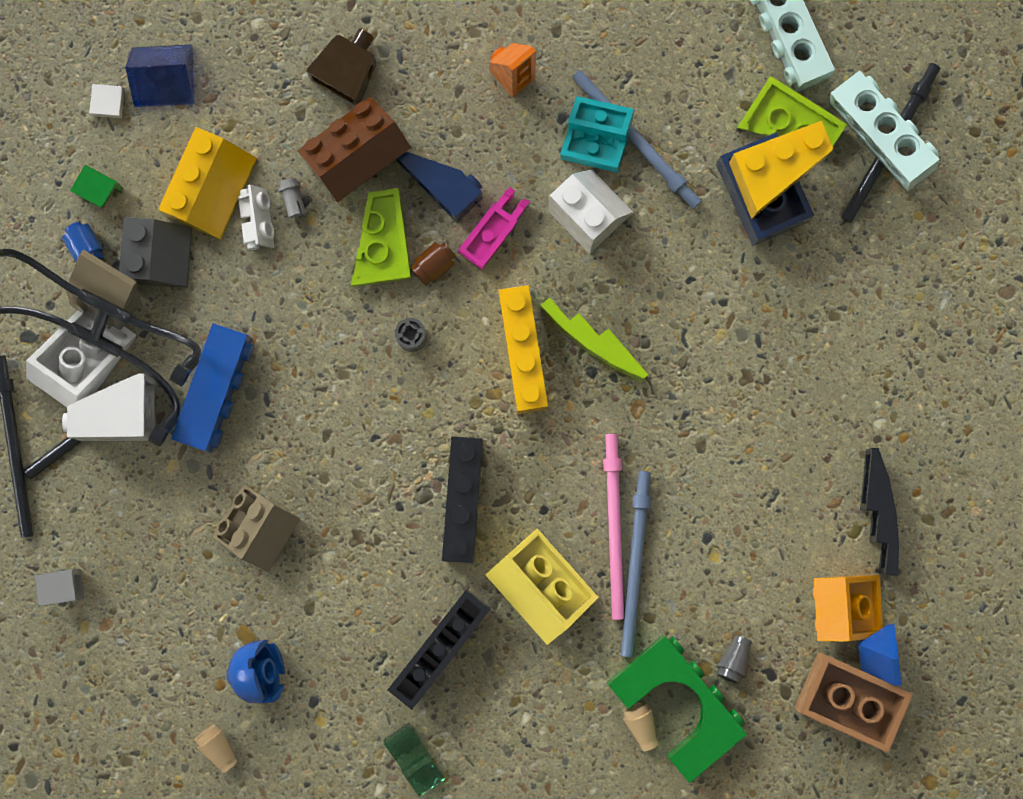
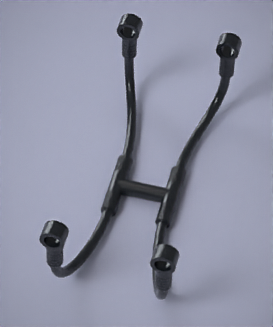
(95, 337)

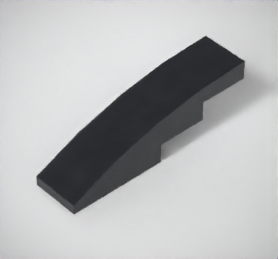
(879, 499)

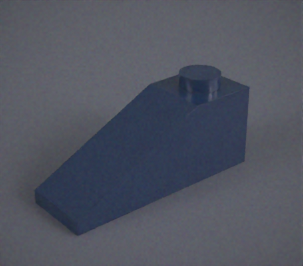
(445, 184)

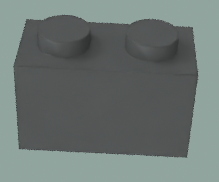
(155, 252)

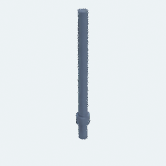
(675, 181)
(641, 503)

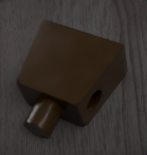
(345, 66)

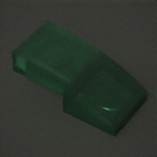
(414, 759)

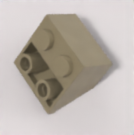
(255, 528)

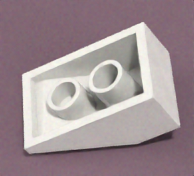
(72, 367)

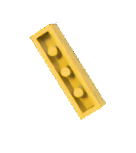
(523, 349)

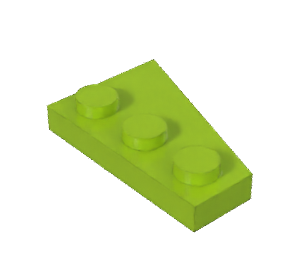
(784, 111)

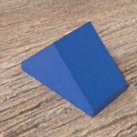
(880, 655)

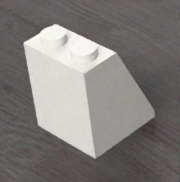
(588, 209)
(114, 413)

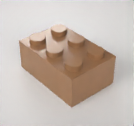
(853, 702)

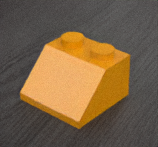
(847, 607)

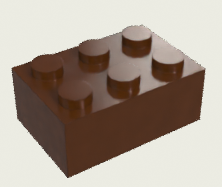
(354, 148)

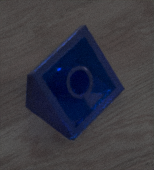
(161, 75)

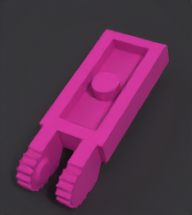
(492, 231)

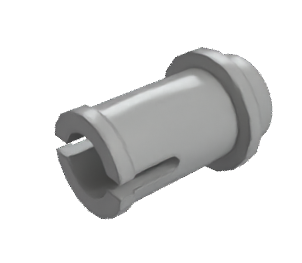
(292, 197)

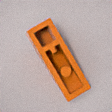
(514, 67)

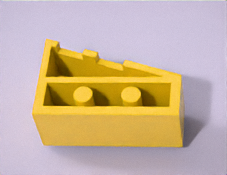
(777, 164)

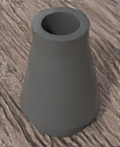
(735, 660)

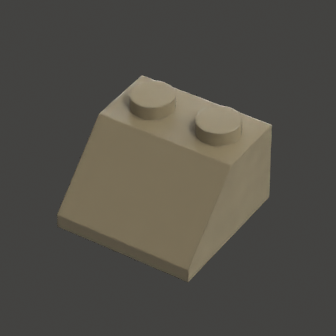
(104, 282)

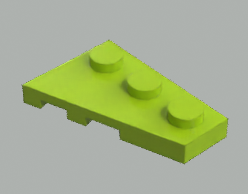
(383, 241)

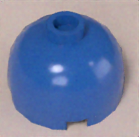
(255, 672)

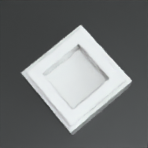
(106, 101)

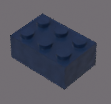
(778, 217)

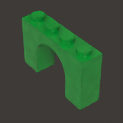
(716, 728)

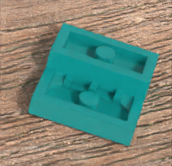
(597, 134)

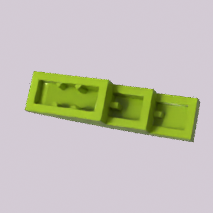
(603, 347)

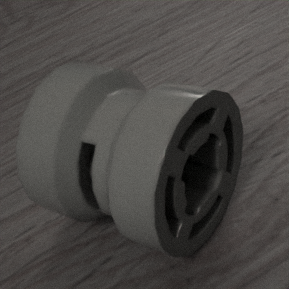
(413, 339)

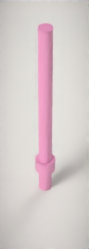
(613, 465)

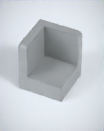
(59, 587)

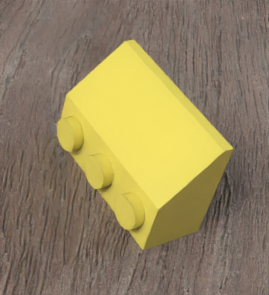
(542, 586)

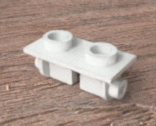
(255, 204)

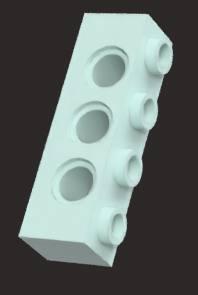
(806, 39)
(906, 169)

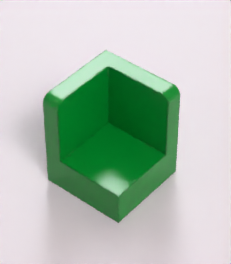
(94, 186)

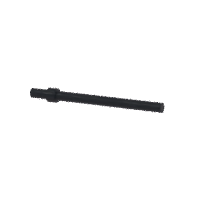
(918, 94)
(13, 449)

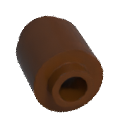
(433, 263)

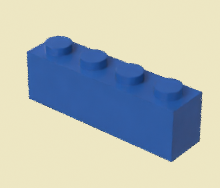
(212, 388)

